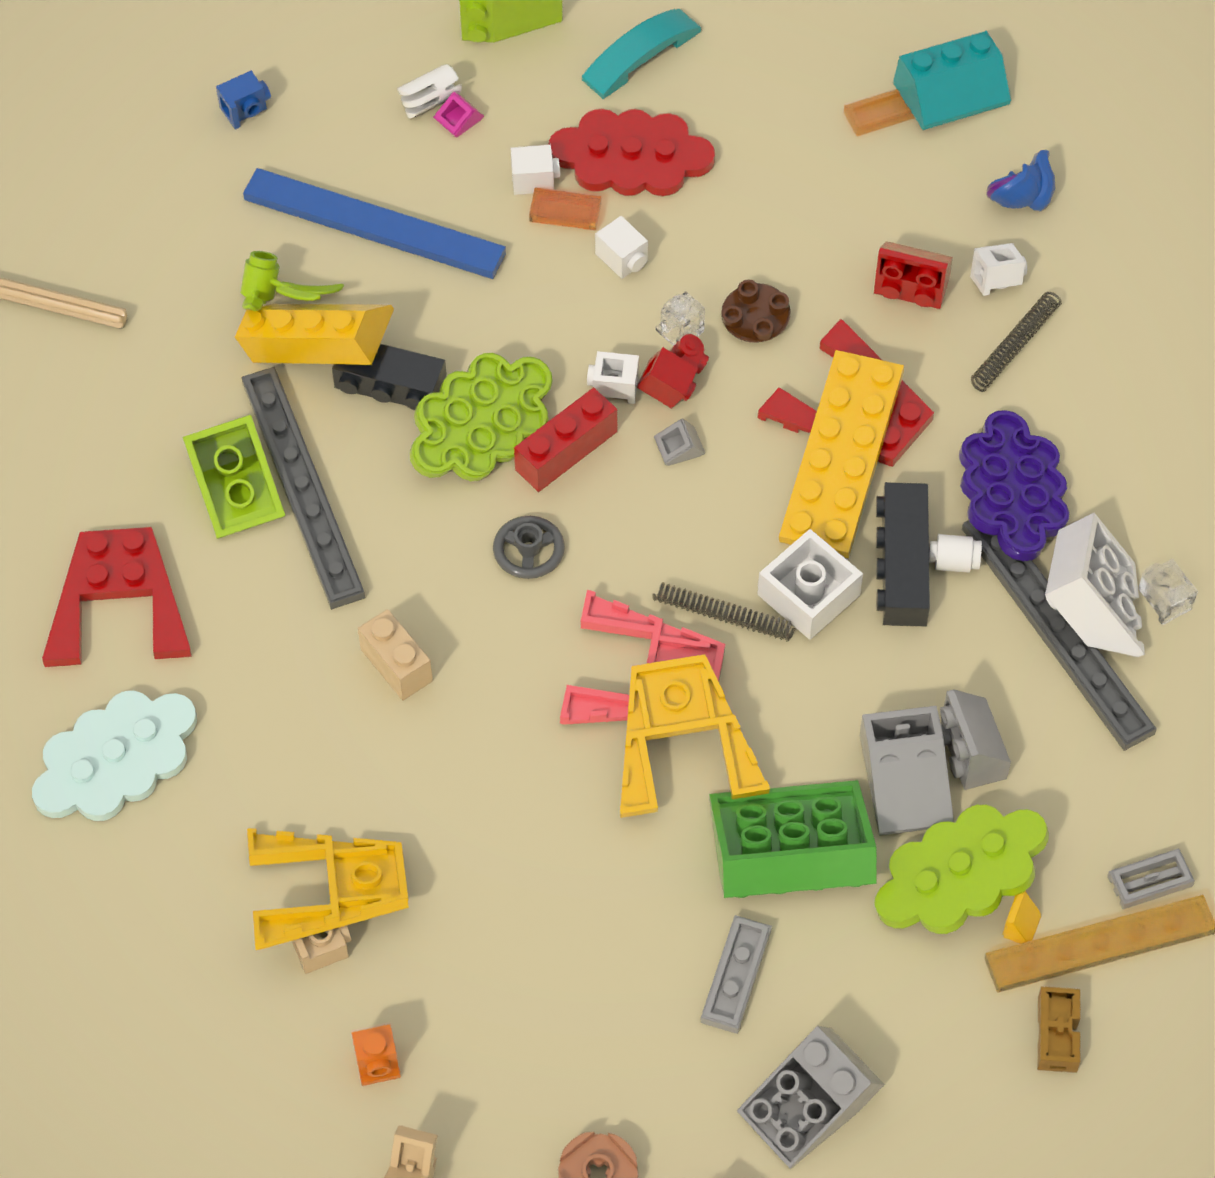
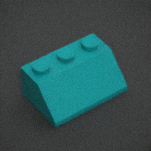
(953, 80)

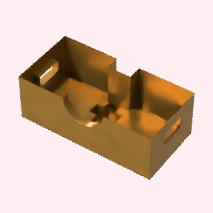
(1057, 1017)

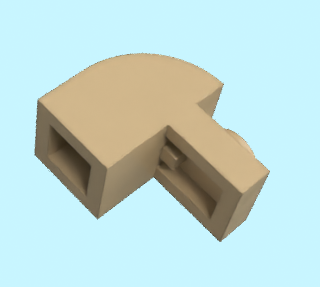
(412, 1154)

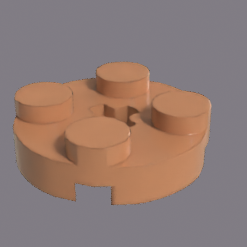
(598, 1150)

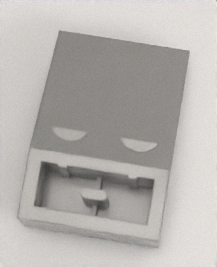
(906, 769)
(810, 1096)

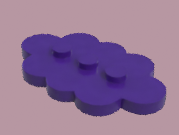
(1013, 485)

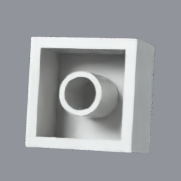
(809, 584)

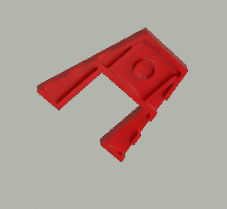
(907, 419)
(115, 567)

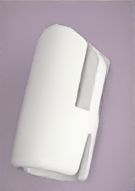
(429, 90)

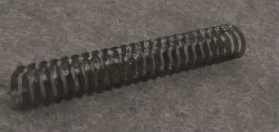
(1018, 340)
(736, 620)

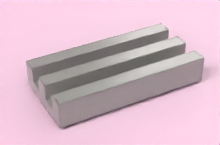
(1122, 889)

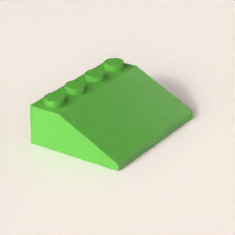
(793, 840)

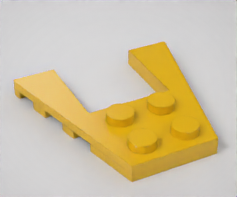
(679, 700)
(363, 883)

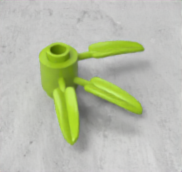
(262, 281)

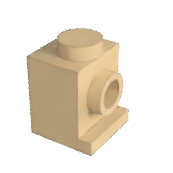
(320, 953)

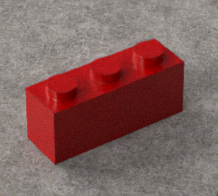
(565, 439)

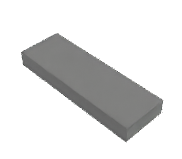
(736, 974)

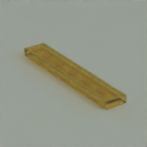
(1100, 943)

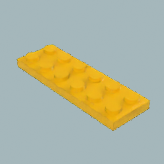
(842, 450)

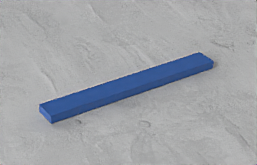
(375, 223)

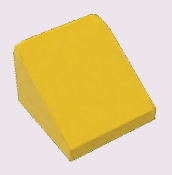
(1022, 919)

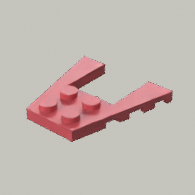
(667, 643)

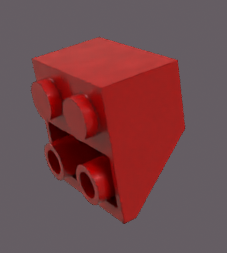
(912, 275)

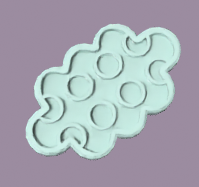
(114, 755)

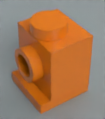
(376, 1055)

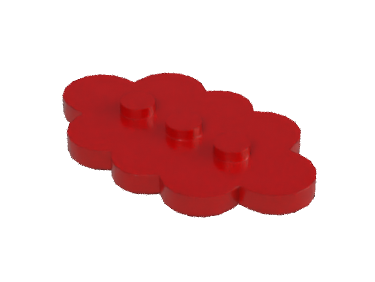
(632, 152)

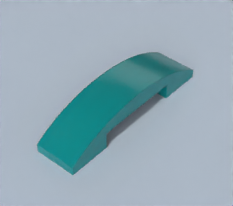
(636, 47)

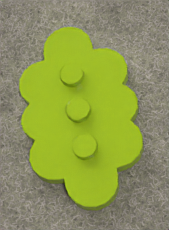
(480, 416)
(961, 869)

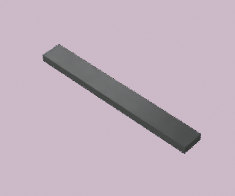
(303, 488)
(1082, 663)

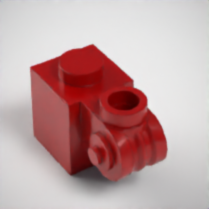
(672, 372)

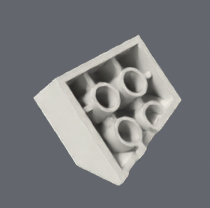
(1095, 587)

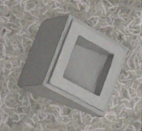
(679, 443)

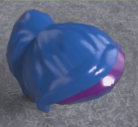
(1030, 187)

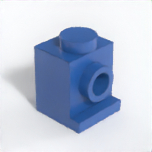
(242, 97)

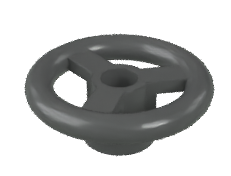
(528, 530)

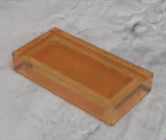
(877, 112)
(565, 209)

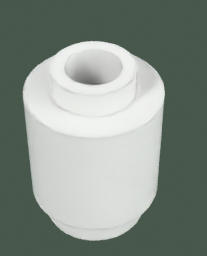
(955, 553)

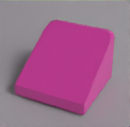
(458, 115)

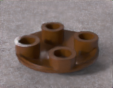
(755, 312)

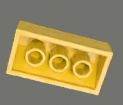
(314, 333)

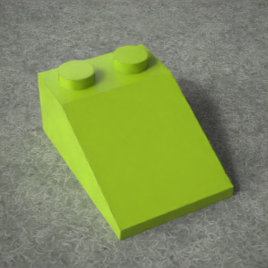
(506, 18)
(233, 476)

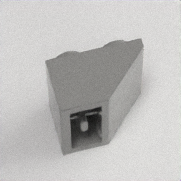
(973, 740)

